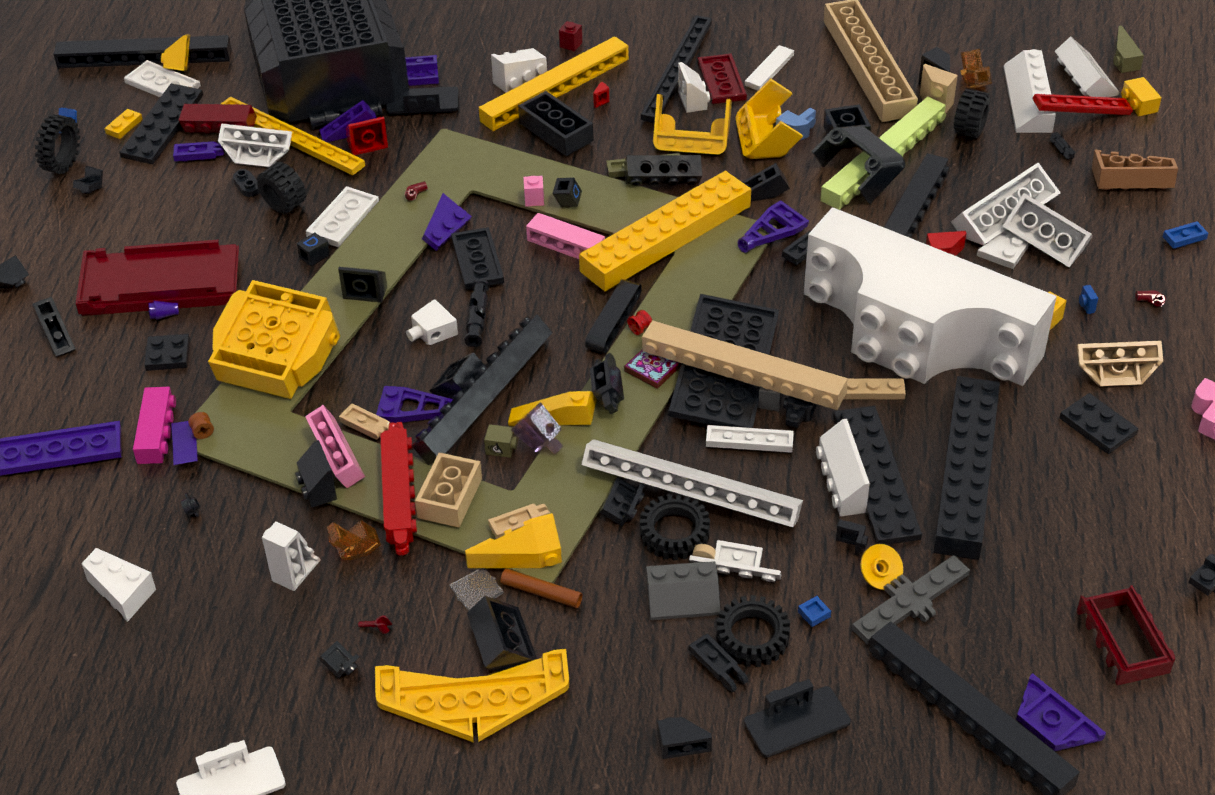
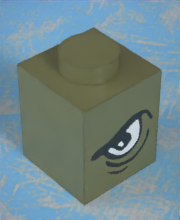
(500, 441)

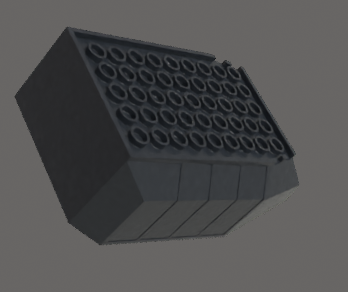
(325, 54)

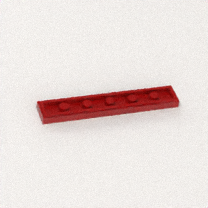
(1082, 104)

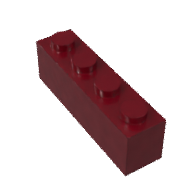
(209, 117)

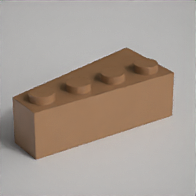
(1133, 171)

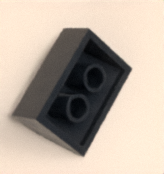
(500, 634)

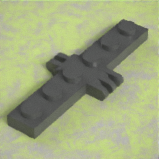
(911, 598)

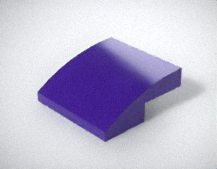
(422, 70)

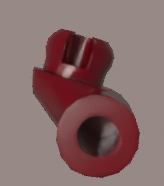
(413, 190)

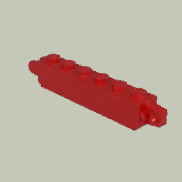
(397, 487)

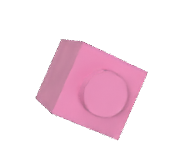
(533, 191)

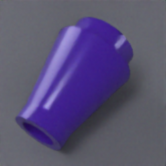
(160, 309)

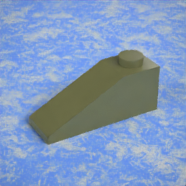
(1127, 54)

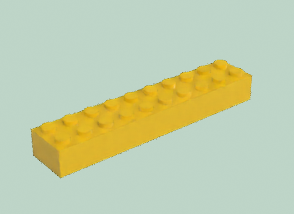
(664, 230)

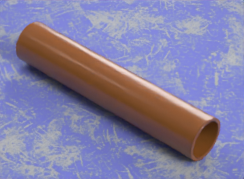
(541, 588)

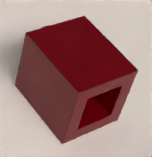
(570, 36)

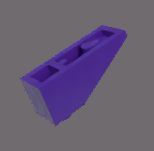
(336, 129)

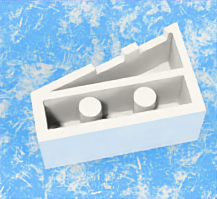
(517, 68)
(288, 556)
(119, 581)

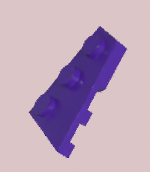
(445, 220)

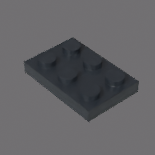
(1098, 423)

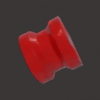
(639, 322)

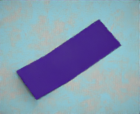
(183, 443)

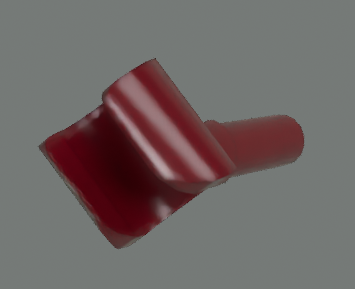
(381, 623)

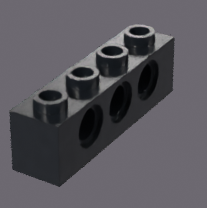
(671, 163)

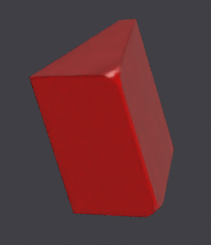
(601, 95)

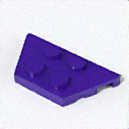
(1054, 718)

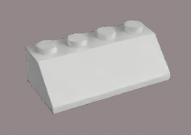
(1085, 70)
(1047, 230)
(843, 470)

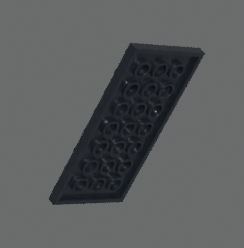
(713, 397)

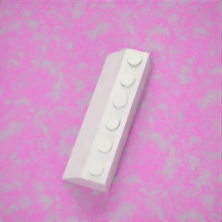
(1024, 78)
(986, 217)

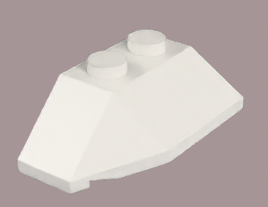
(254, 145)

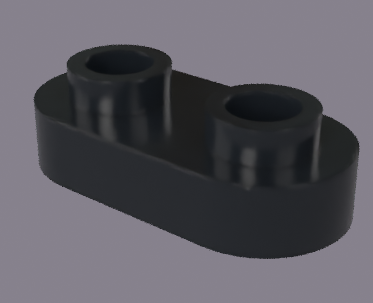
(246, 183)

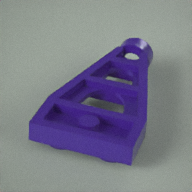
(784, 215)
(393, 398)

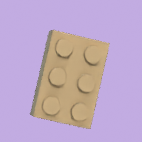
(448, 489)

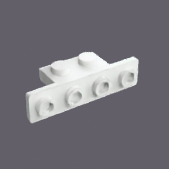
(739, 559)

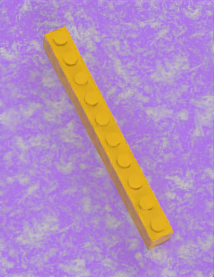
(555, 81)

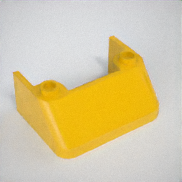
(756, 123)
(669, 139)

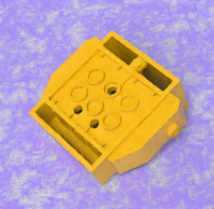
(274, 320)

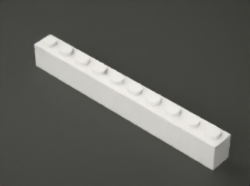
(692, 482)

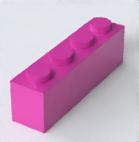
(153, 425)

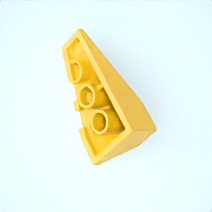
(566, 408)
(526, 547)

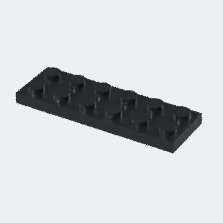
(159, 124)

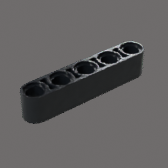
(613, 316)

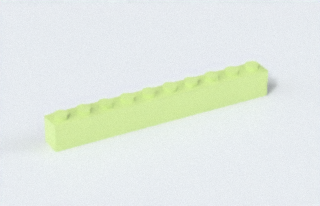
(900, 137)

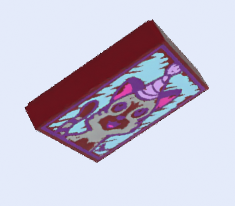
(651, 368)

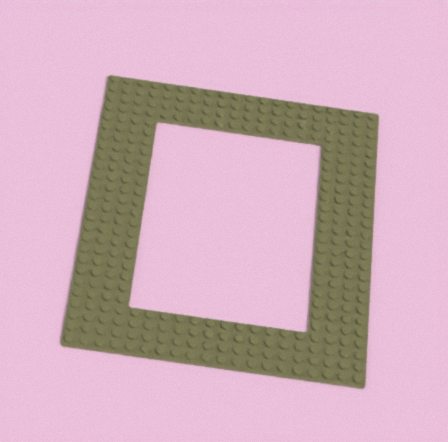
(266, 439)

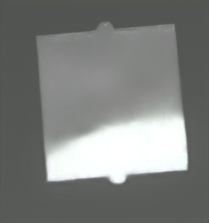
(474, 587)

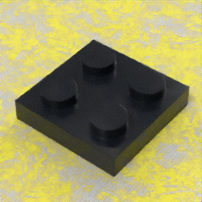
(167, 352)

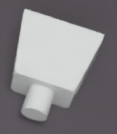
(432, 324)

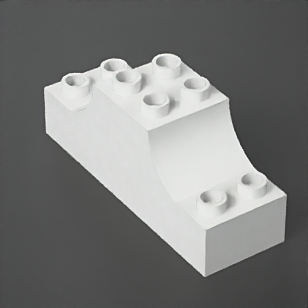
(924, 306)

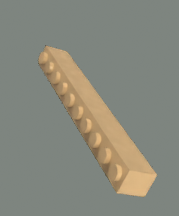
(745, 365)

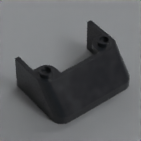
(882, 164)

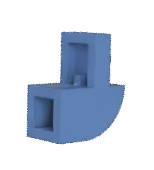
(799, 123)

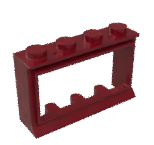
(1127, 672)

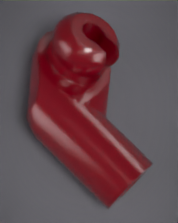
(1153, 297)

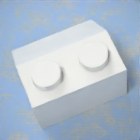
(692, 89)

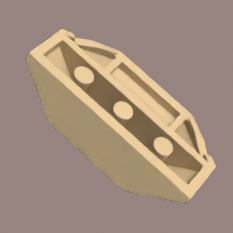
(1120, 362)

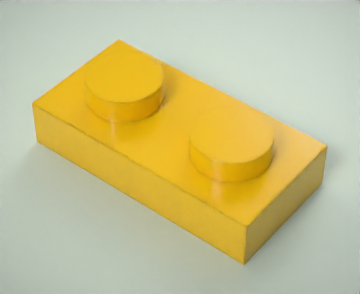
(123, 123)

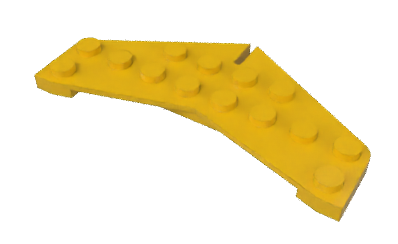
(485, 700)

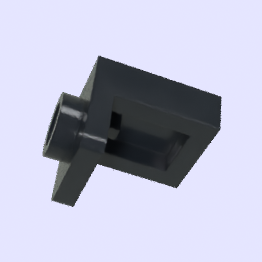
(91, 181)
(852, 534)
(339, 660)

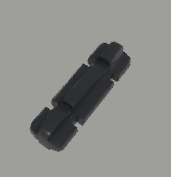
(1062, 145)

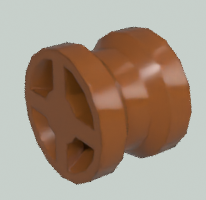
(201, 425)

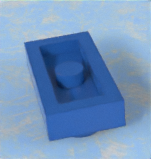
(1185, 234)

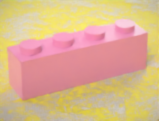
(560, 235)
(335, 446)

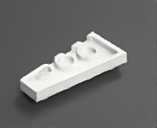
(1004, 249)

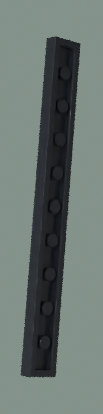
(685, 52)

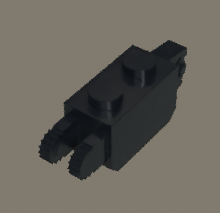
(607, 383)
(798, 410)

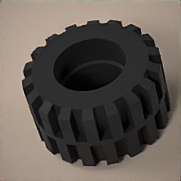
(971, 113)
(281, 187)

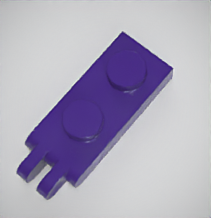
(197, 151)

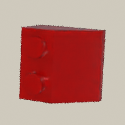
(367, 136)

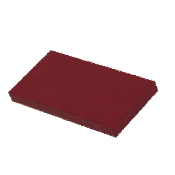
(721, 78)

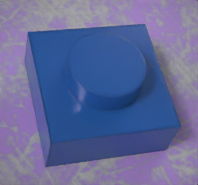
(1088, 299)
(814, 611)

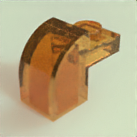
(973, 71)
(355, 542)

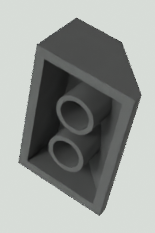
(683, 590)

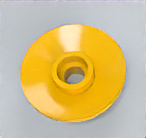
(888, 561)

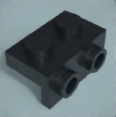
(621, 501)

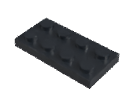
(477, 257)

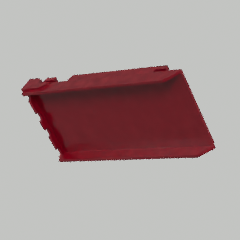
(167, 272)

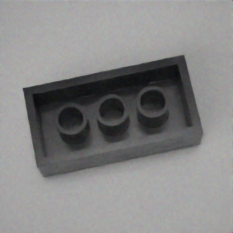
(555, 123)

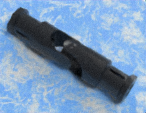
(328, 116)
(476, 313)

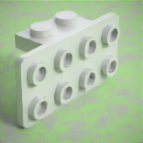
(234, 772)

